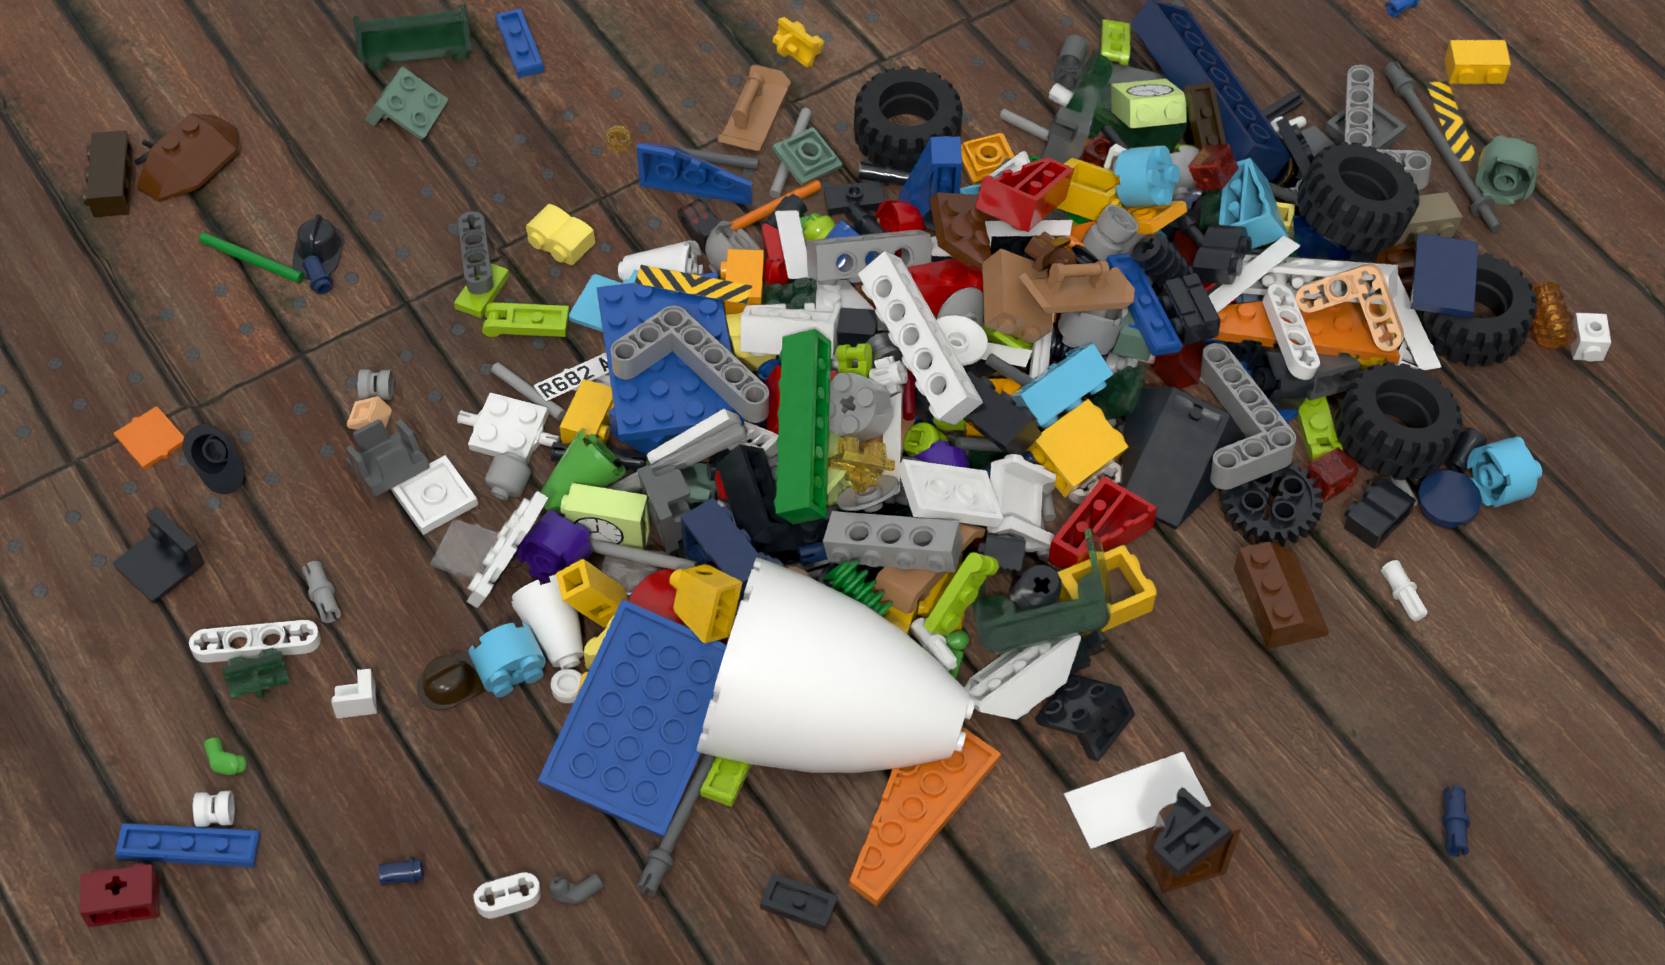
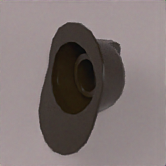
(449, 682)

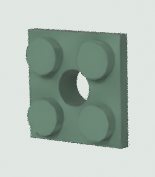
(804, 167)

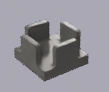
(1385, 128)
(1068, 134)
(385, 459)
(666, 502)

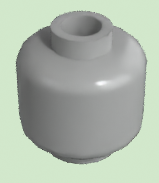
(507, 475)

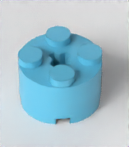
(1146, 177)
(1504, 471)
(507, 658)

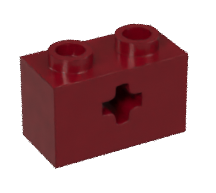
(119, 895)

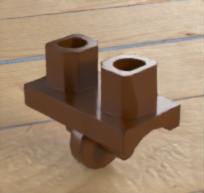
(1050, 250)

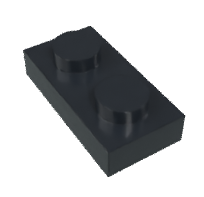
(799, 902)

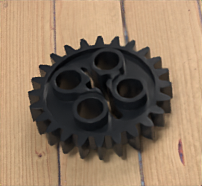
(1300, 509)

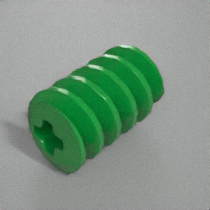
(853, 586)

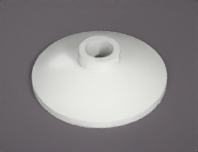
(965, 338)

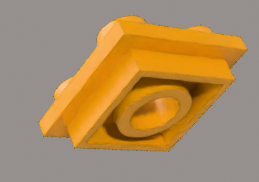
(979, 166)

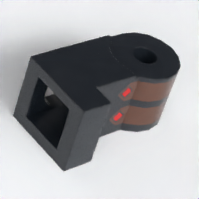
(698, 222)

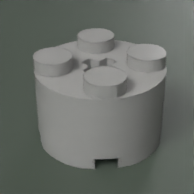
(1092, 327)
(858, 407)

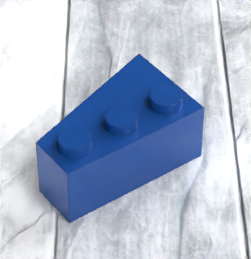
(935, 171)

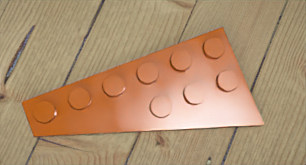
(1331, 329)
(914, 811)

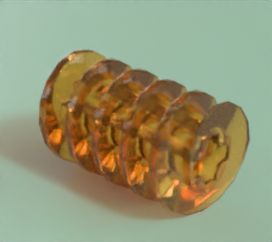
(1552, 319)

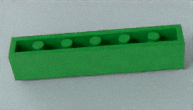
(803, 427)

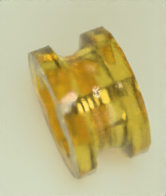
(624, 134)

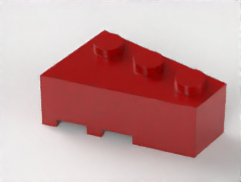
(1025, 195)
(942, 279)
(1111, 514)

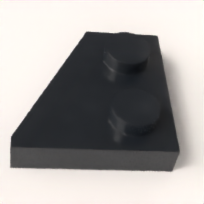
(1189, 835)

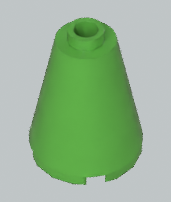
(584, 463)

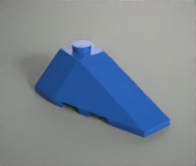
(681, 172)

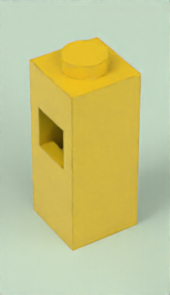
(590, 591)

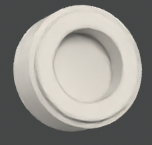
(565, 685)

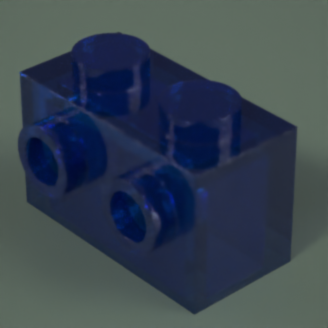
(1313, 245)

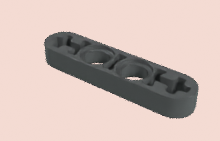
(475, 252)

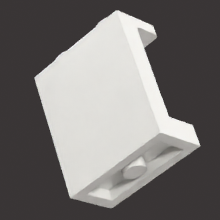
(1019, 496)

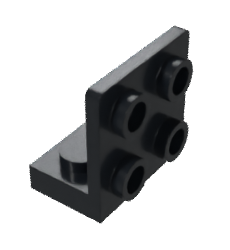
(160, 558)
(1090, 711)

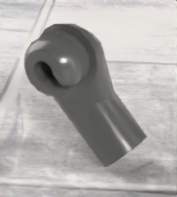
(574, 893)

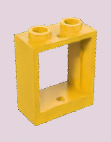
(1090, 190)
(1130, 567)

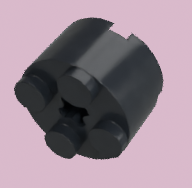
(1276, 381)

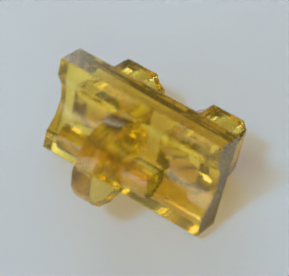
(860, 468)

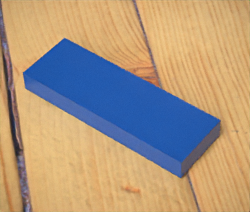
(519, 43)

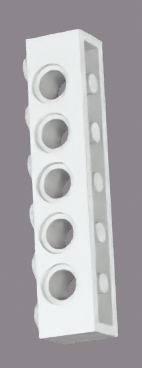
(1299, 271)
(960, 396)

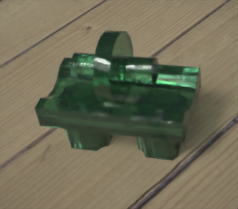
(255, 674)

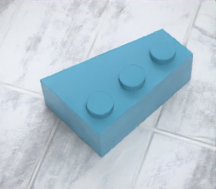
(1251, 204)
(1064, 385)

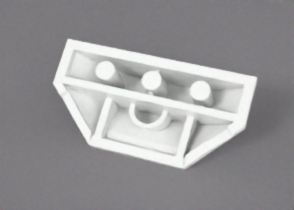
(1022, 678)

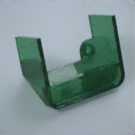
(413, 38)
(1006, 630)

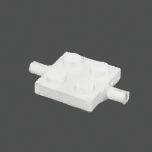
(508, 426)

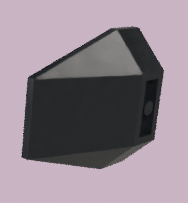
(1173, 450)

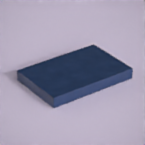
(1444, 275)

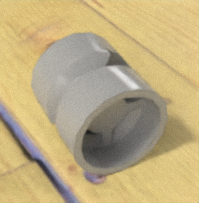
(1110, 231)

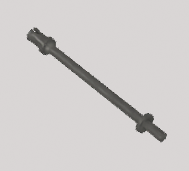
(1404, 87)
(660, 859)

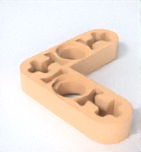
(1357, 288)

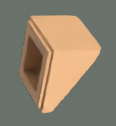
(368, 411)

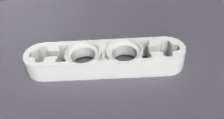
(1296, 331)
(255, 634)

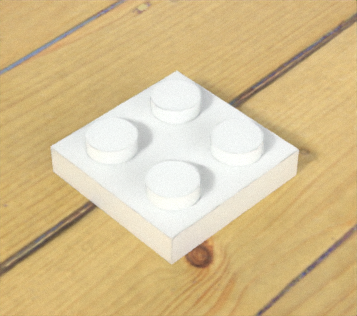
(435, 495)

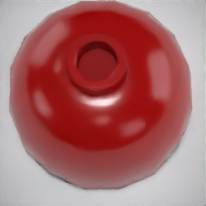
(899, 216)

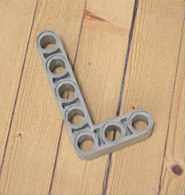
(1359, 124)
(679, 332)
(1269, 437)

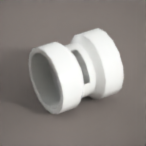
(213, 808)

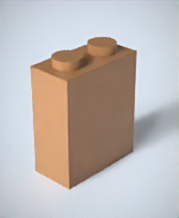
(1008, 302)

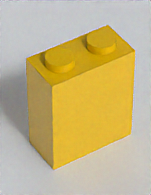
(1078, 447)

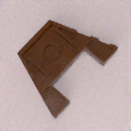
(961, 227)

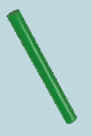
(251, 257)

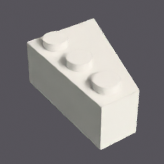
(766, 325)

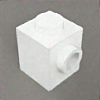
(1592, 337)

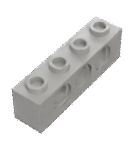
(824, 253)
(893, 541)

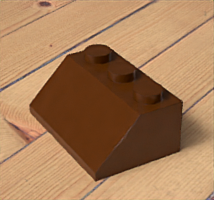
(1278, 595)
(1211, 866)

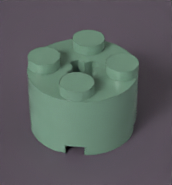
(1507, 170)

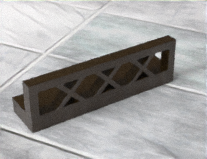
(1204, 115)

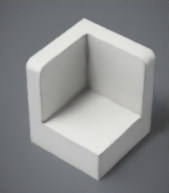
(356, 698)

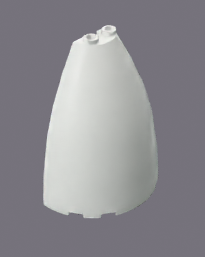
(827, 685)

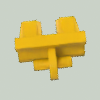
(794, 41)

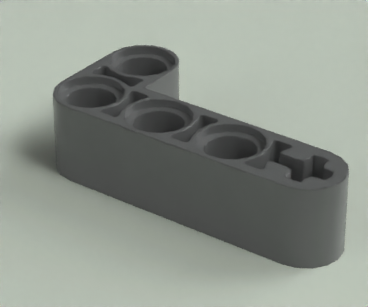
(1074, 58)

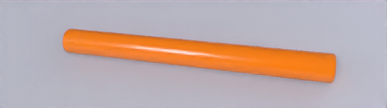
(768, 208)

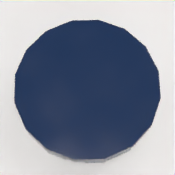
(1449, 498)

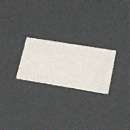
(1132, 799)

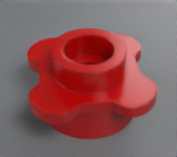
(775, 272)

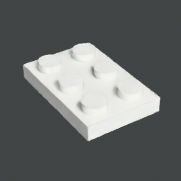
(950, 493)

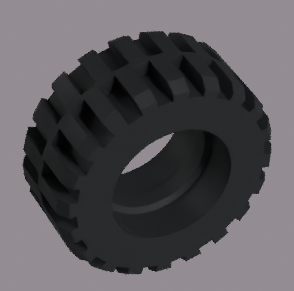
(899, 94)
(1357, 197)
(1486, 339)
(1390, 446)

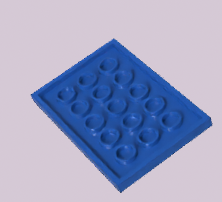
(669, 393)
(637, 720)

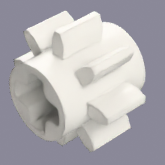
(889, 374)

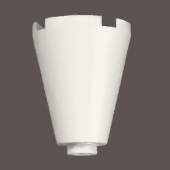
(674, 257)
(551, 622)

